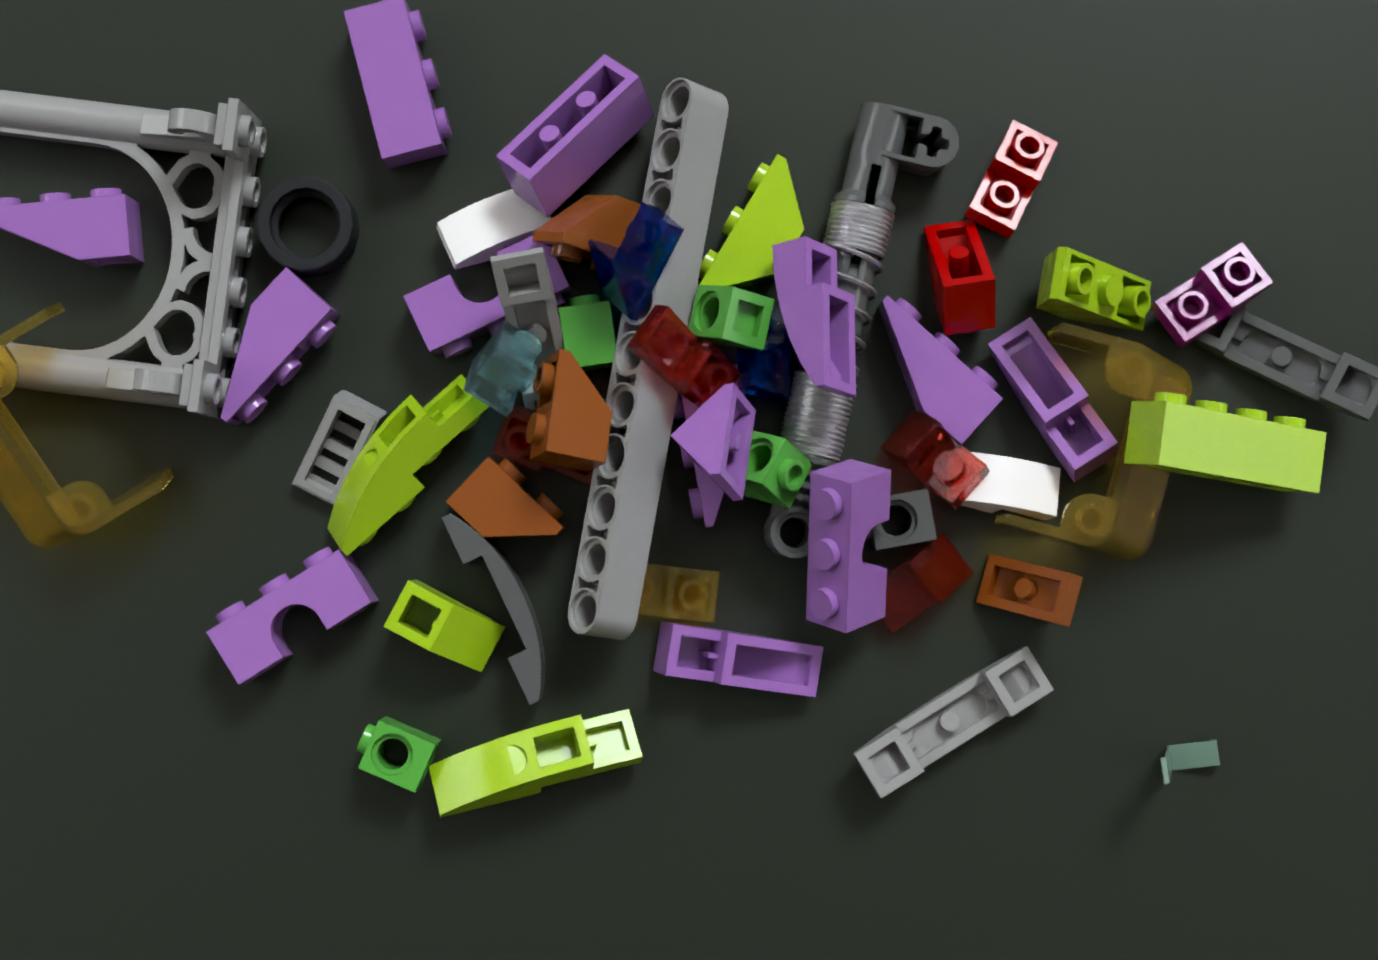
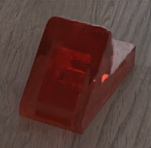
(935, 458)
(923, 580)

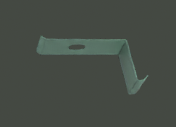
(1189, 756)

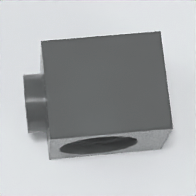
(919, 525)

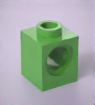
(731, 316)
(589, 331)
(775, 470)
(421, 753)

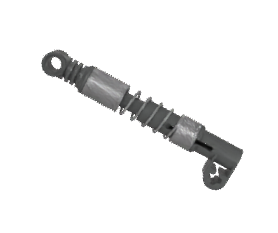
(861, 231)

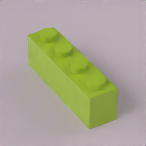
(1225, 445)

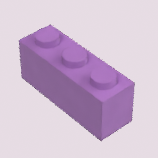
(398, 82)
(576, 135)

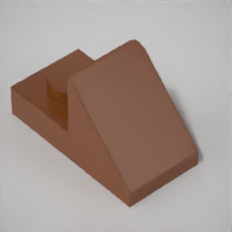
(1029, 590)

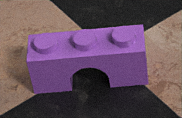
(451, 321)
(843, 509)
(252, 635)

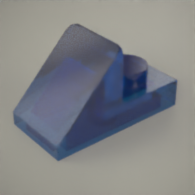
(634, 268)
(768, 370)

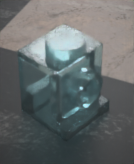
(503, 368)

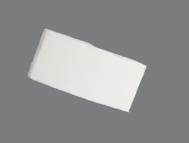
(488, 227)
(1016, 487)

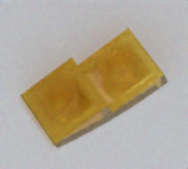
(679, 593)

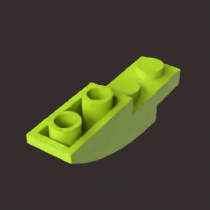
(384, 470)
(533, 759)

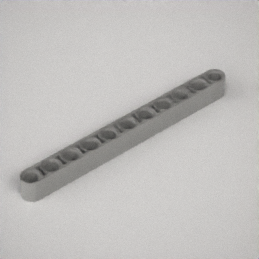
(642, 404)

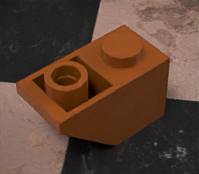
(591, 217)
(570, 416)
(501, 507)

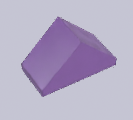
(721, 438)

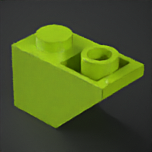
(444, 625)

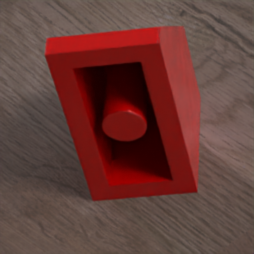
(960, 277)

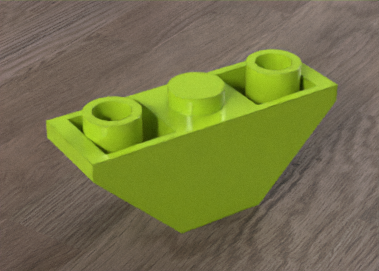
(767, 220)
(1092, 291)

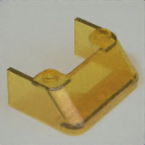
(27, 487)
(1125, 519)

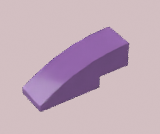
(817, 313)
(1053, 399)
(737, 659)

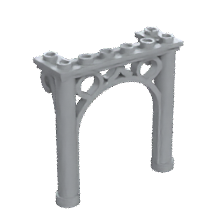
(200, 375)

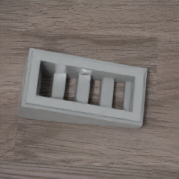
(358, 409)

